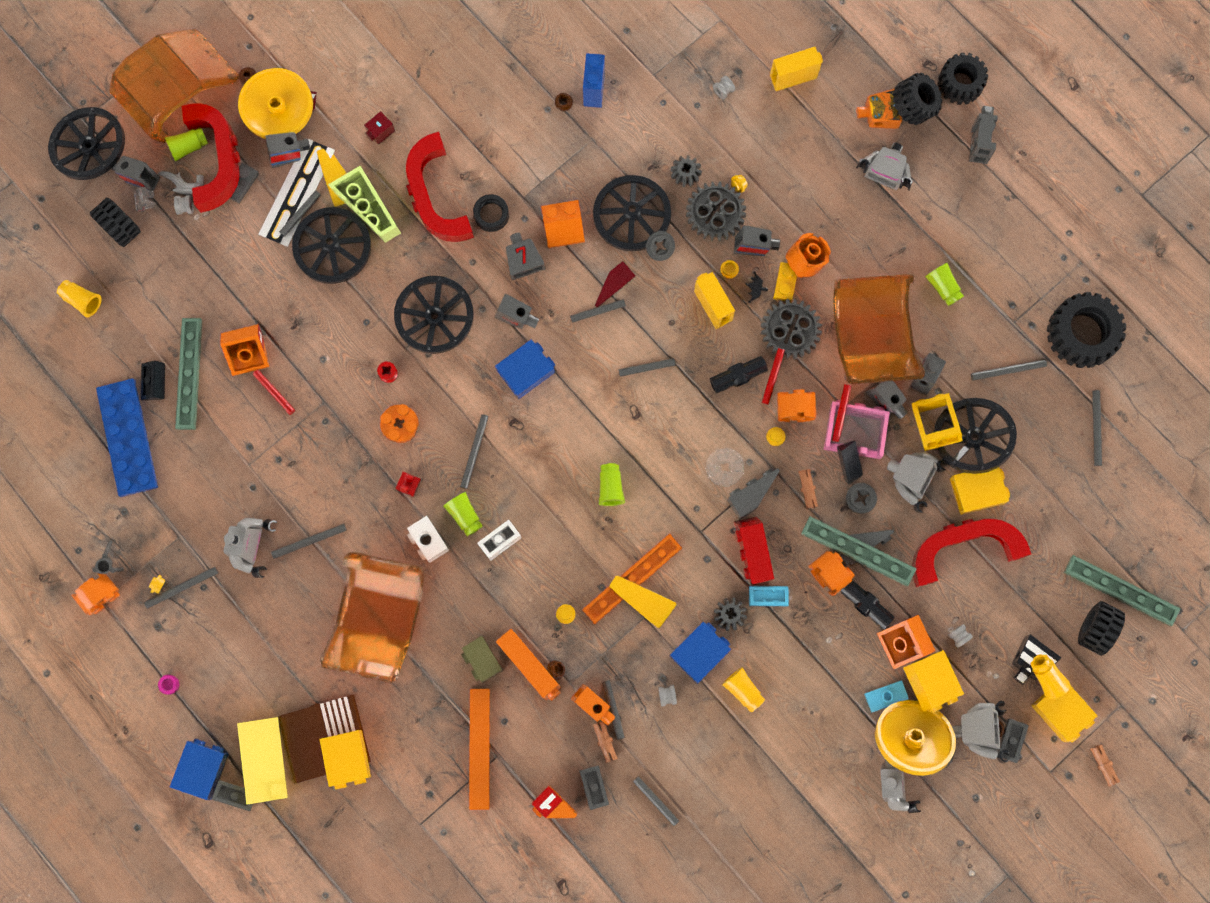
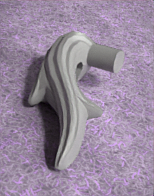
(181, 186)

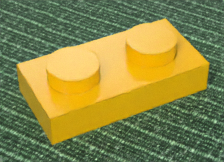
(785, 283)

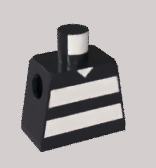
(1027, 651)

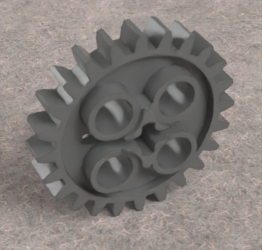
(729, 220)
(807, 335)

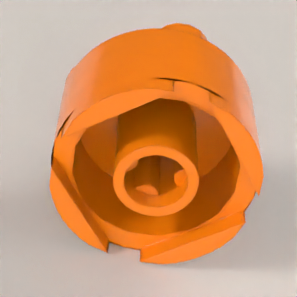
(808, 255)
(797, 406)
(831, 572)
(95, 593)

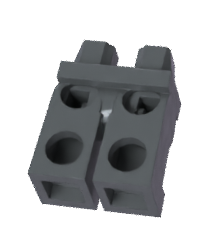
(981, 145)

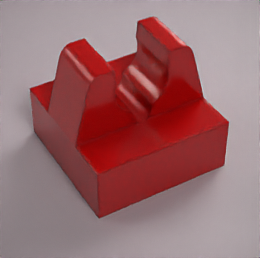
(408, 484)

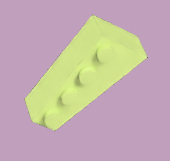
(364, 201)

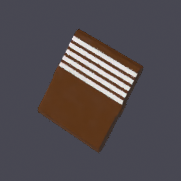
(307, 726)

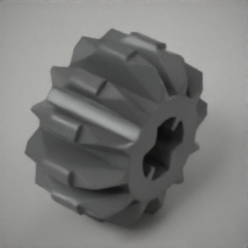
(682, 164)
(724, 617)

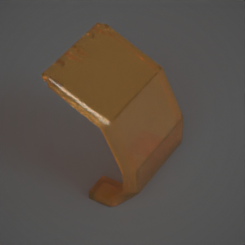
(166, 76)
(875, 329)
(374, 617)

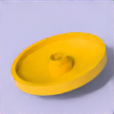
(275, 102)
(915, 739)

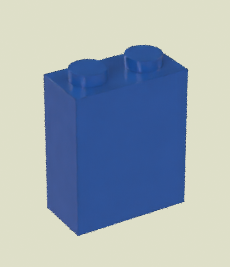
(593, 80)
(525, 368)
(700, 651)
(199, 769)

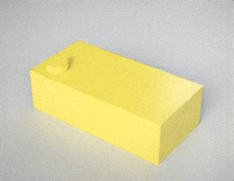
(262, 760)

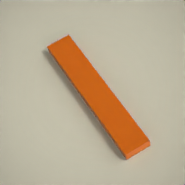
(637, 574)
(479, 750)

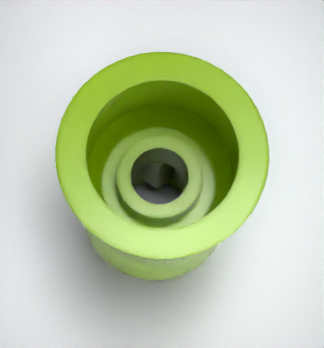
(186, 143)
(945, 284)
(610, 485)
(463, 514)

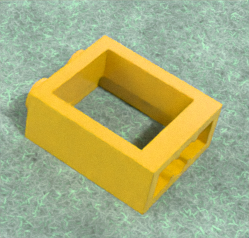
(939, 438)

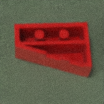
(754, 550)

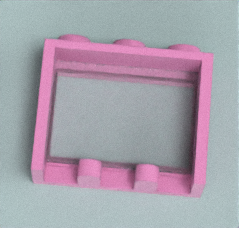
(860, 424)

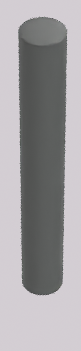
(299, 214)
(596, 311)
(647, 367)
(613, 709)
(656, 801)

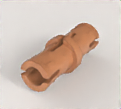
(808, 488)
(605, 741)
(1105, 765)

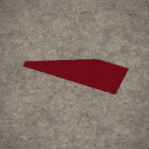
(615, 281)

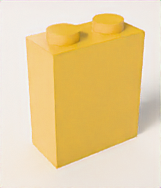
(795, 68)
(714, 300)
(979, 490)
(933, 681)
(1065, 714)
(345, 759)

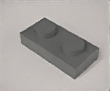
(246, 178)
(1013, 739)
(594, 787)
(231, 795)

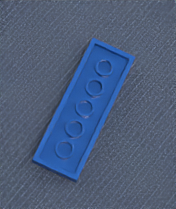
(126, 437)

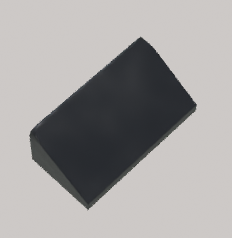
(152, 381)
(850, 461)

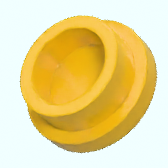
(739, 183)
(729, 269)
(775, 436)
(157, 584)
(565, 614)

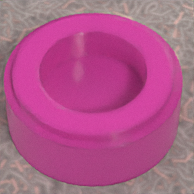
(168, 684)

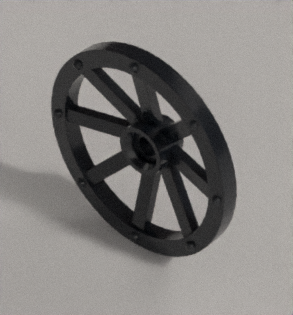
(87, 144)
(634, 216)
(332, 248)
(434, 310)
(978, 432)

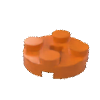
(409, 427)

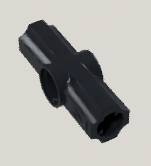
(738, 374)
(867, 604)

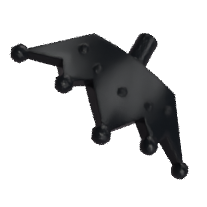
(756, 287)

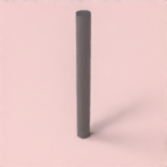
(1008, 370)
(1097, 428)
(474, 451)
(308, 541)
(181, 587)

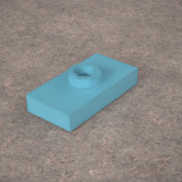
(768, 596)
(886, 696)

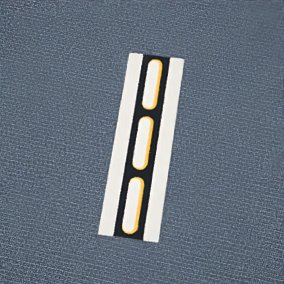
(297, 188)

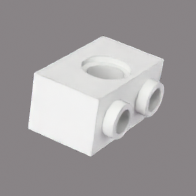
(425, 528)
(499, 540)

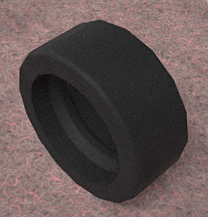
(489, 199)

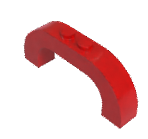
(226, 181)
(446, 229)
(1005, 533)

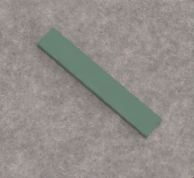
(188, 374)
(858, 551)
(1122, 590)

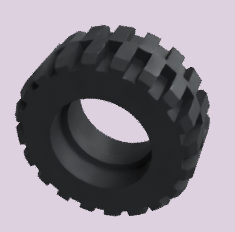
(1102, 313)

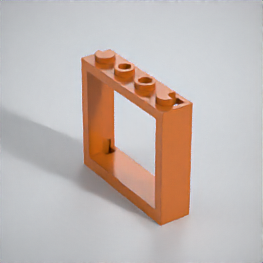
(529, 665)

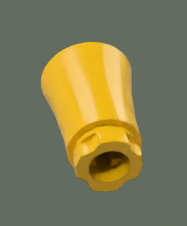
(80, 298)
(1051, 679)
(743, 689)

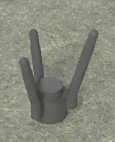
(105, 564)

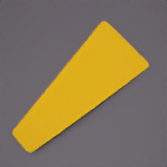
(332, 171)
(647, 603)

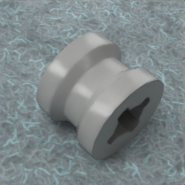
(724, 87)
(183, 204)
(960, 635)
(667, 695)

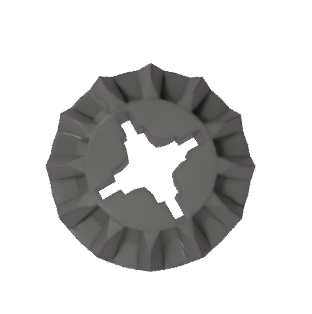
(668, 243)
(863, 489)

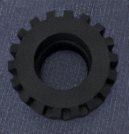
(969, 66)
(917, 98)
(115, 222)
(1101, 628)

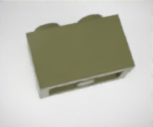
(481, 659)

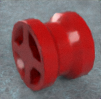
(390, 375)

